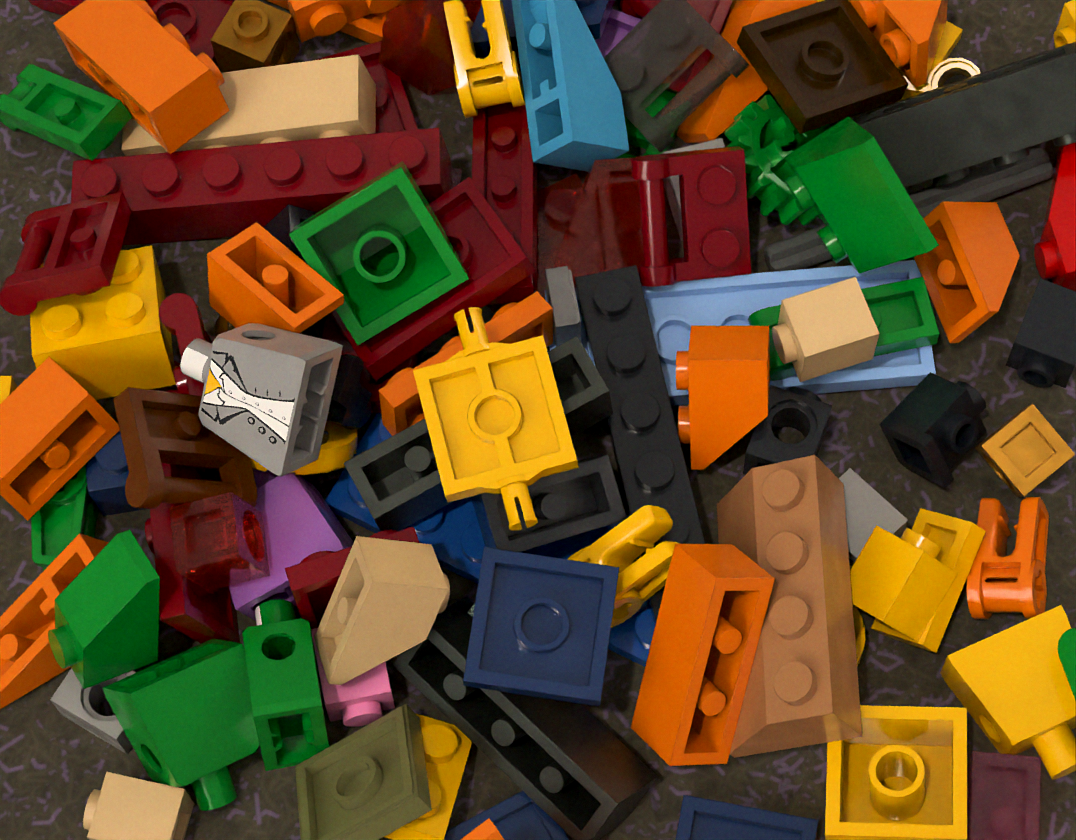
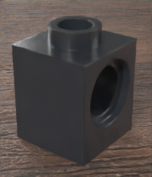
(1047, 337)
(793, 409)

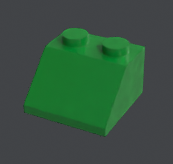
(857, 198)
(380, 252)

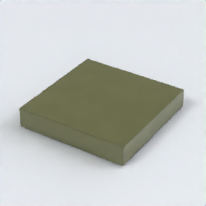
(365, 782)

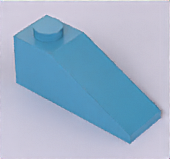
(567, 87)

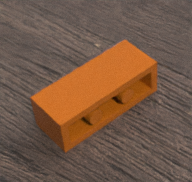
(145, 68)
(701, 653)

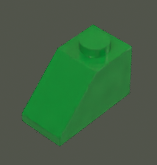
(108, 614)

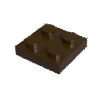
(822, 63)

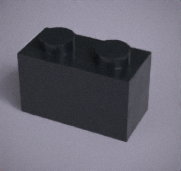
(562, 503)

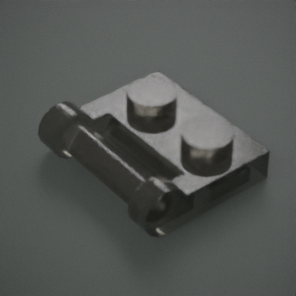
(657, 55)

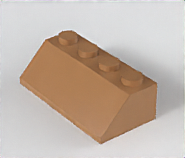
(806, 660)

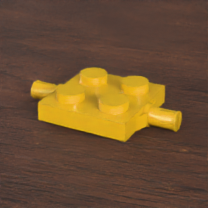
(495, 418)

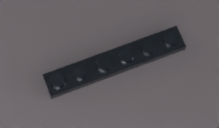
(642, 416)

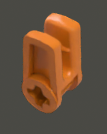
(1012, 581)

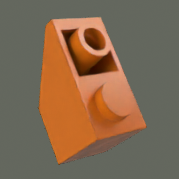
(906, 31)
(726, 388)

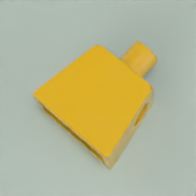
(1020, 690)

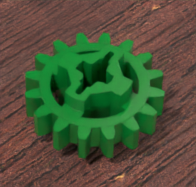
(766, 139)

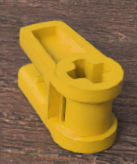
(485, 80)
(622, 546)

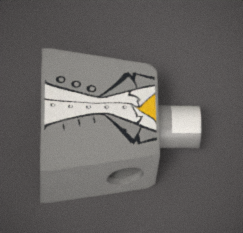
(266, 392)

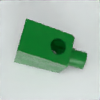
(284, 686)
(190, 719)

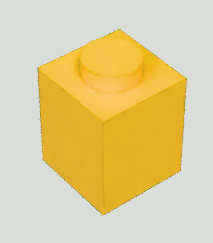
(900, 580)

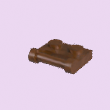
(167, 430)

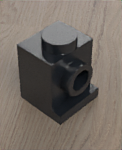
(935, 427)

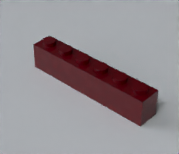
(235, 186)

